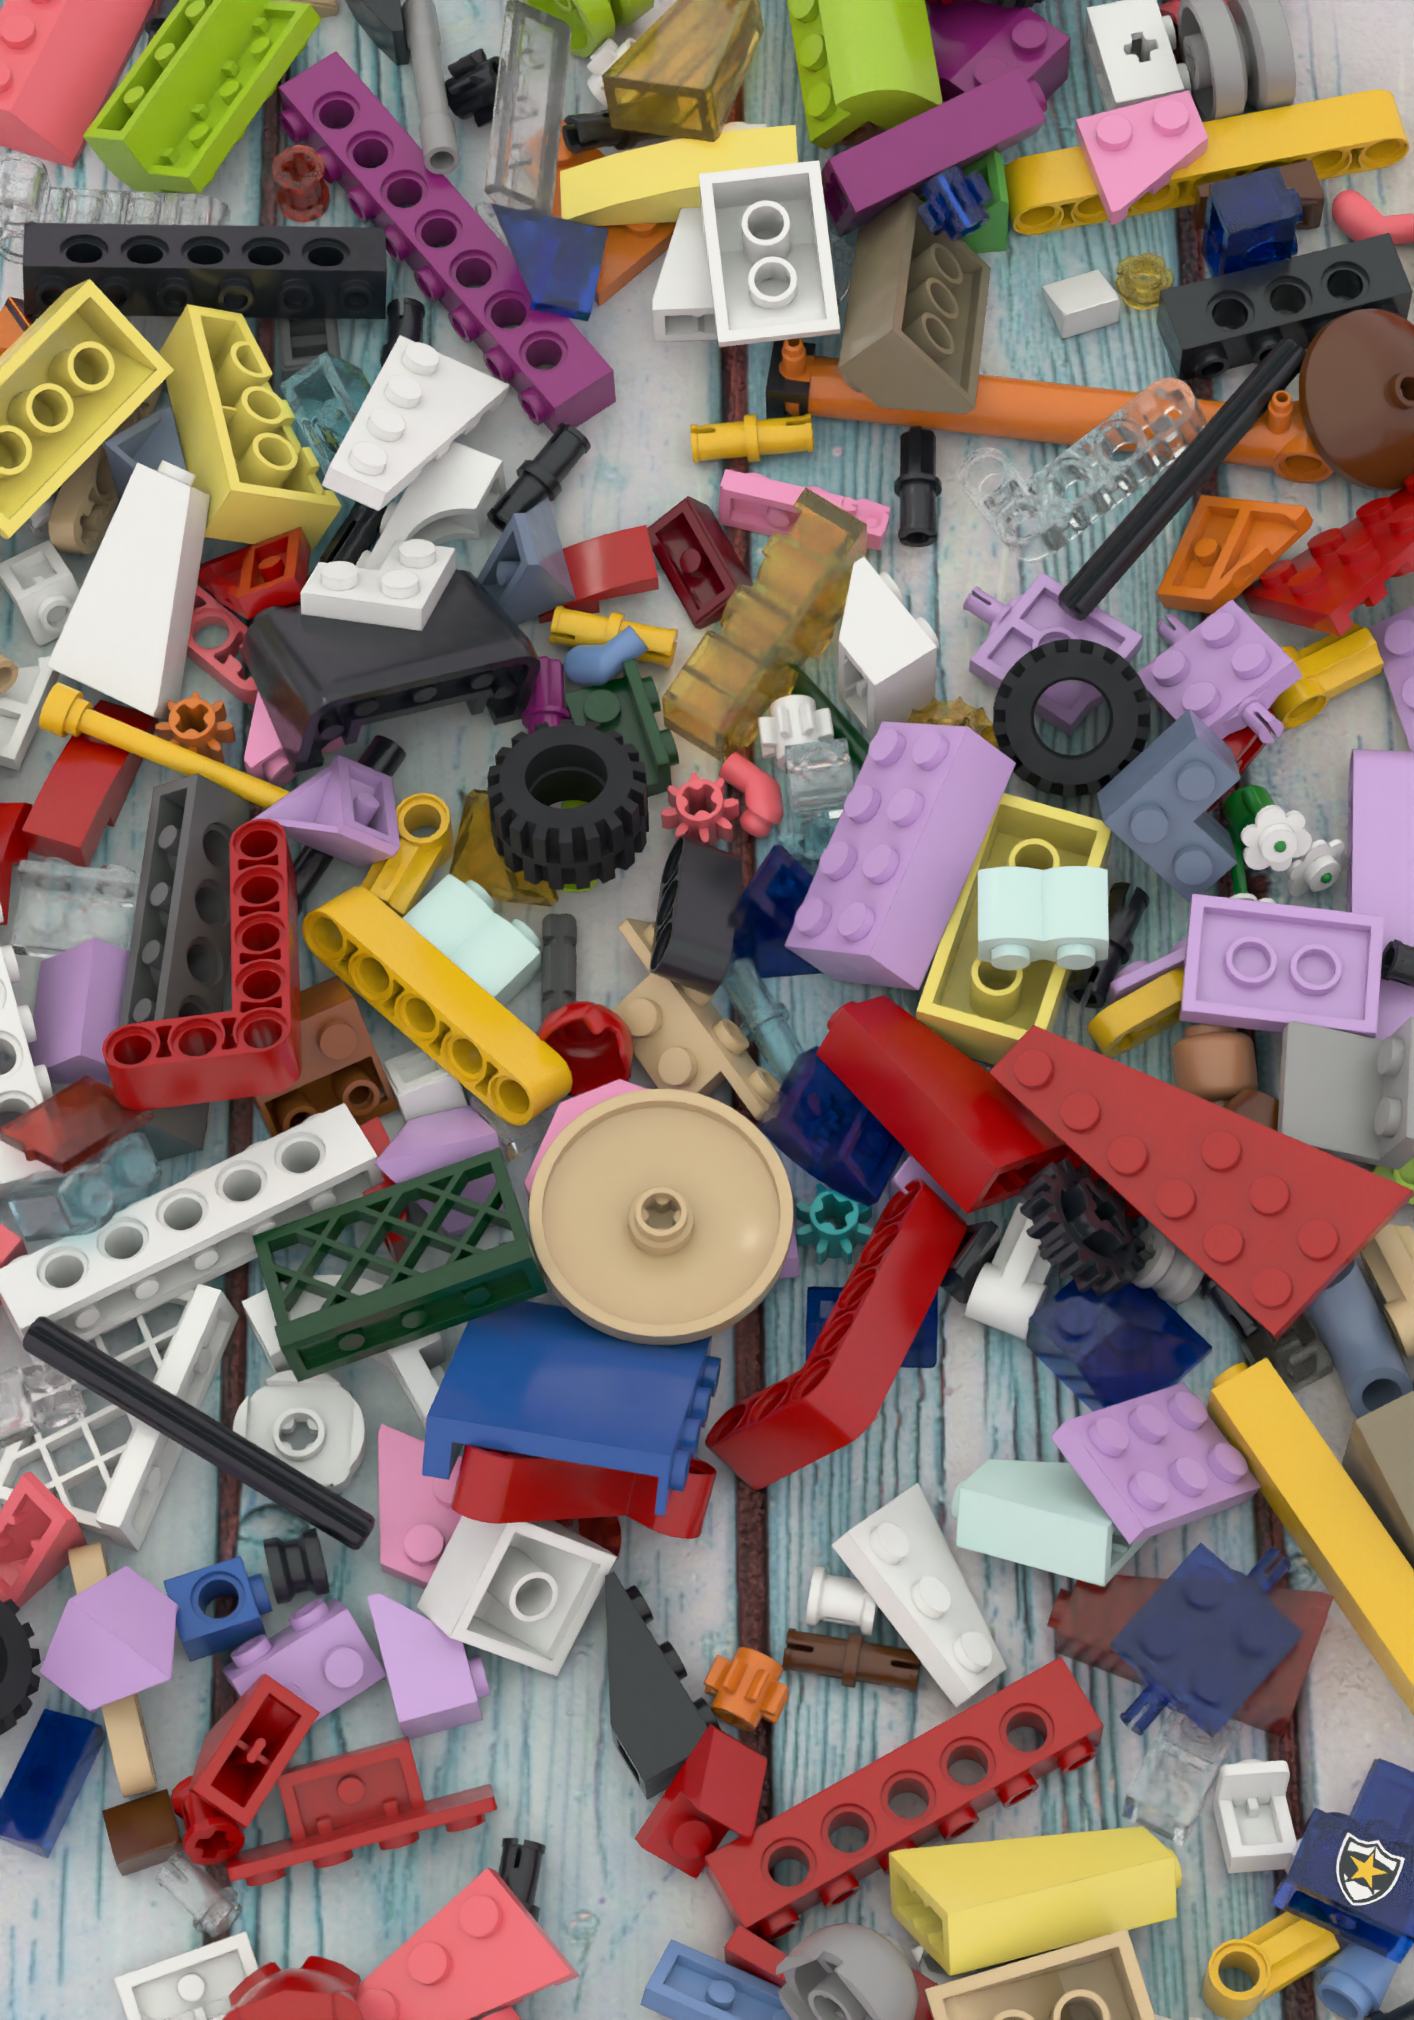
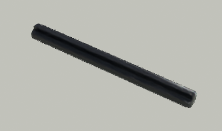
(1181, 480)
(198, 1432)

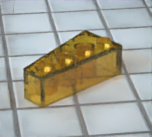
(768, 630)

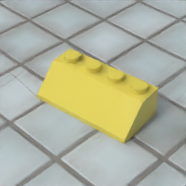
(65, 394)

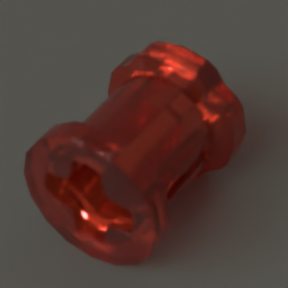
(302, 188)

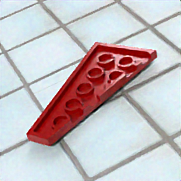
(1341, 567)
(1230, 1193)

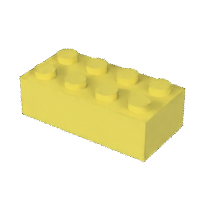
(970, 1000)

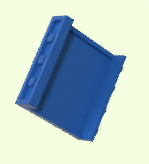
(566, 1392)

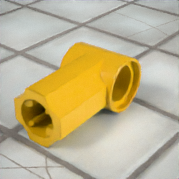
(1327, 670)
(405, 876)
(1273, 1960)

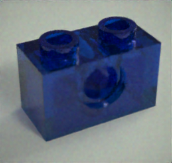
(1250, 222)

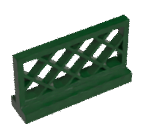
(409, 1301)

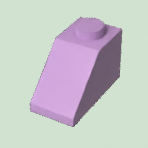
(426, 1671)

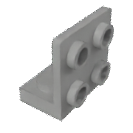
(1349, 1092)

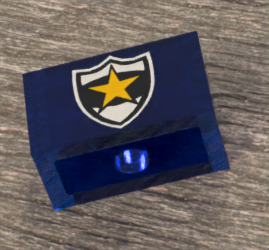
(1351, 1884)

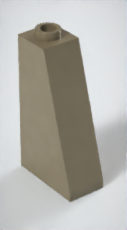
(1382, 1467)

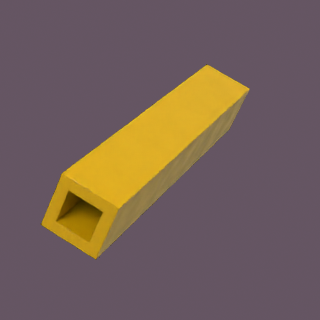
(1322, 1513)

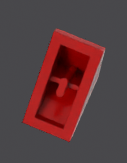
(250, 1749)

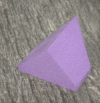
(342, 813)
(437, 1142)
(112, 1641)

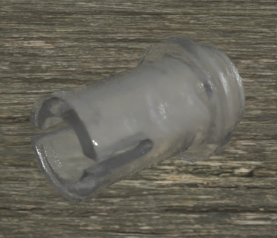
(201, 1895)

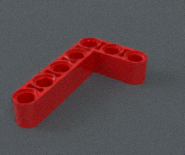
(259, 1041)
(856, 1351)

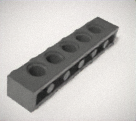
(182, 929)

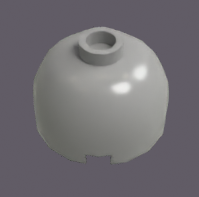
(848, 1975)

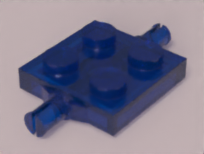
(1206, 1640)

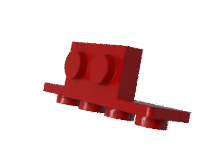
(352, 1804)

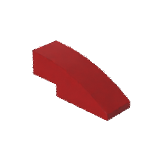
(84, 792)

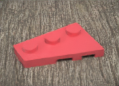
(466, 1960)

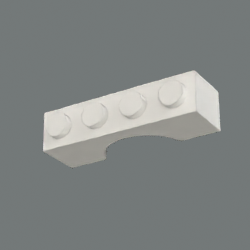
(442, 503)

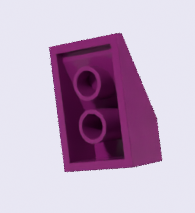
(987, 40)

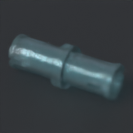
(762, 1017)

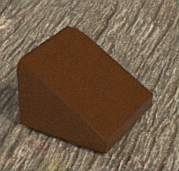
(143, 1832)

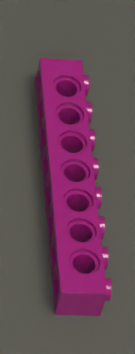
(335, 96)

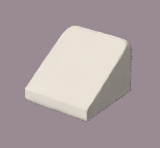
(1082, 303)
(422, 1085)

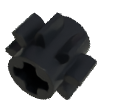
(473, 87)

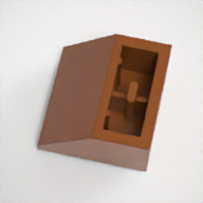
(336, 1064)

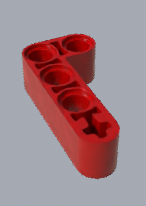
(529, 1488)

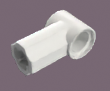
(1014, 1282)

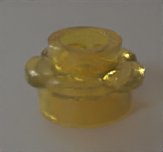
(1138, 292)

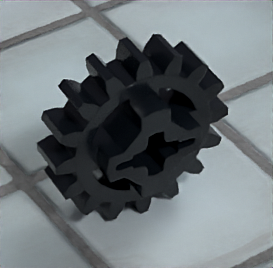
(1082, 1228)

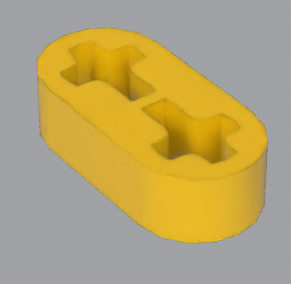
(1138, 1015)

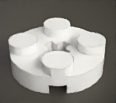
(328, 1412)

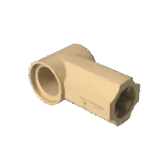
(1391, 1268)

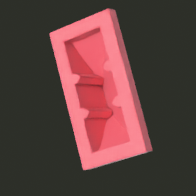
(34, 1539)

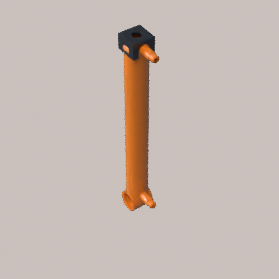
(1029, 411)

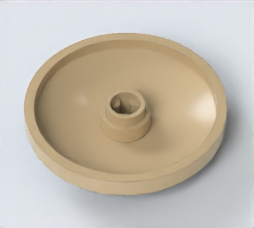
(661, 1216)

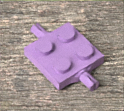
(1037, 620)
(1221, 673)

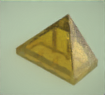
(479, 861)

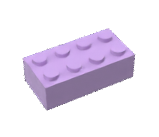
(900, 854)

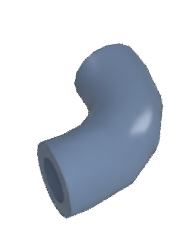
(1359, 1342)

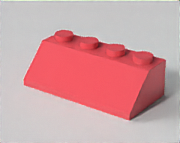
(62, 69)

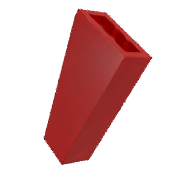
(938, 1103)

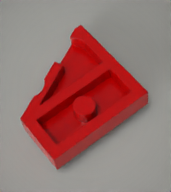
(259, 574)

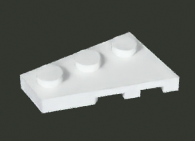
(922, 1593)

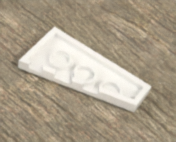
(407, 420)

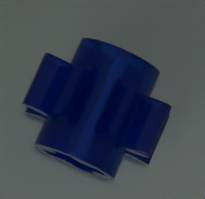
(955, 203)

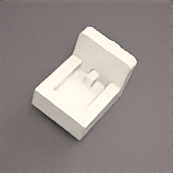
(1254, 1815)

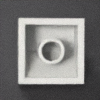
(516, 1589)

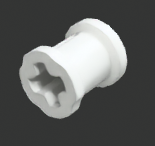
(840, 1602)

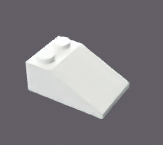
(768, 253)

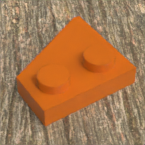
(1228, 549)

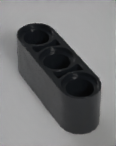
(696, 915)

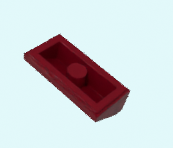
(697, 560)

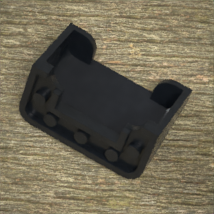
(336, 674)

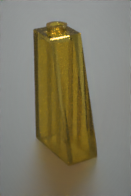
(685, 69)

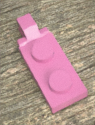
(767, 506)

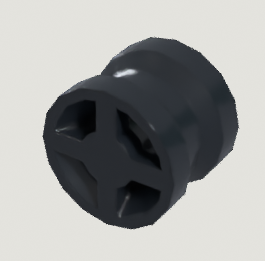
(296, 1566)

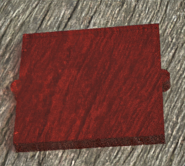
(73, 1125)

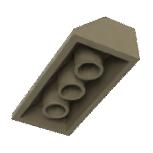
(914, 315)

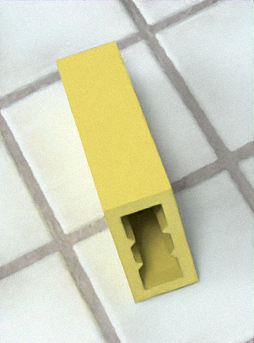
(1030, 1893)

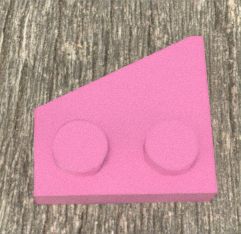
(1140, 148)
(413, 1509)

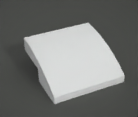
(189, 1984)

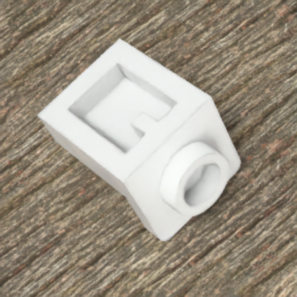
(41, 590)

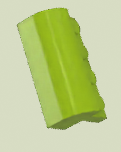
(862, 64)
(197, 90)

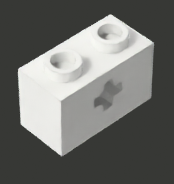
(1133, 53)

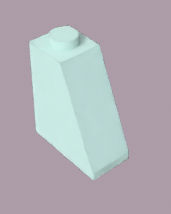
(1039, 1519)

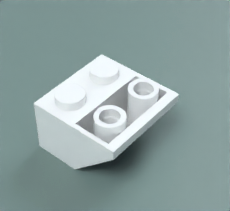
(883, 652)

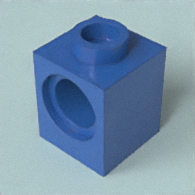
(195, 1590)

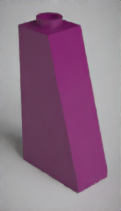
(904, 158)

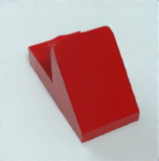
(708, 1796)

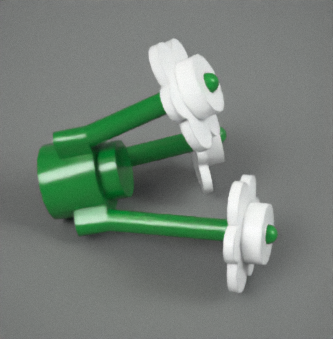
(1274, 840)

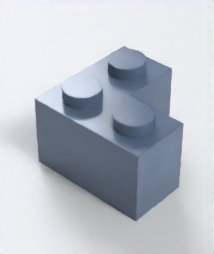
(1162, 805)

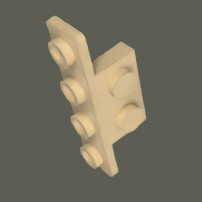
(685, 1038)

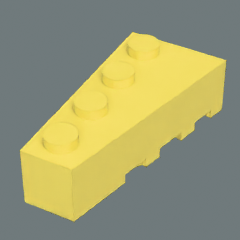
(240, 433)

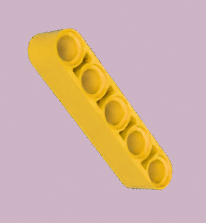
(437, 1005)

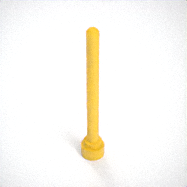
(69, 713)

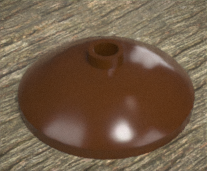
(1355, 398)

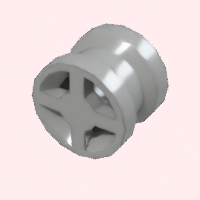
(1166, 1269)

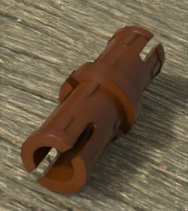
(851, 1660)

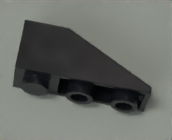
(649, 1708)

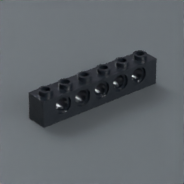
(211, 266)

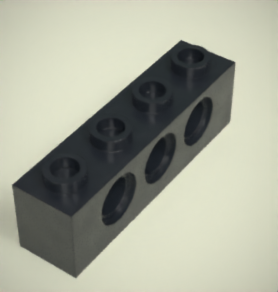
(1250, 298)

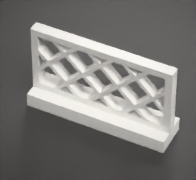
(148, 1456)

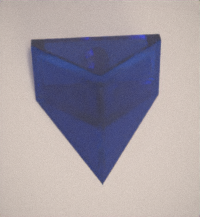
(556, 260)
(768, 914)

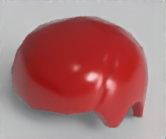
(591, 1042)

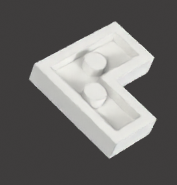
(394, 596)

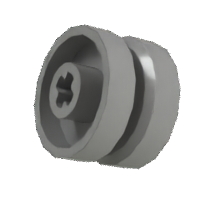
(1236, 55)

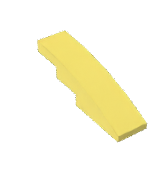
(663, 177)

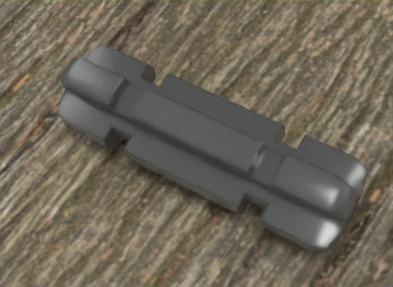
(558, 962)

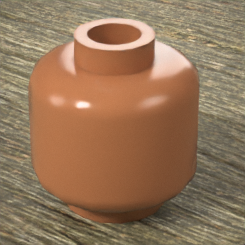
(1214, 1062)

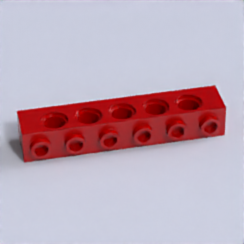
(1042, 1700)

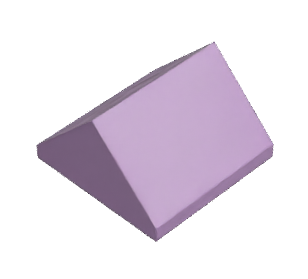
(77, 1010)

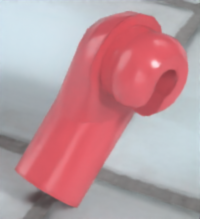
(1362, 220)
(761, 794)

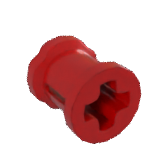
(209, 1833)

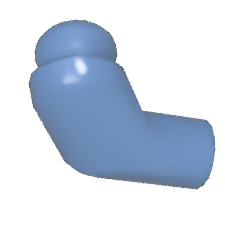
(601, 662)

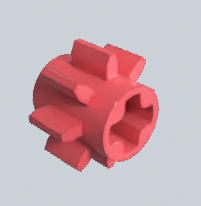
(698, 799)

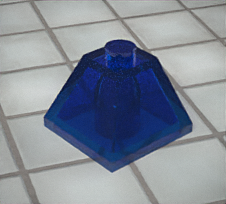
(1114, 1343)

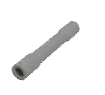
(436, 125)

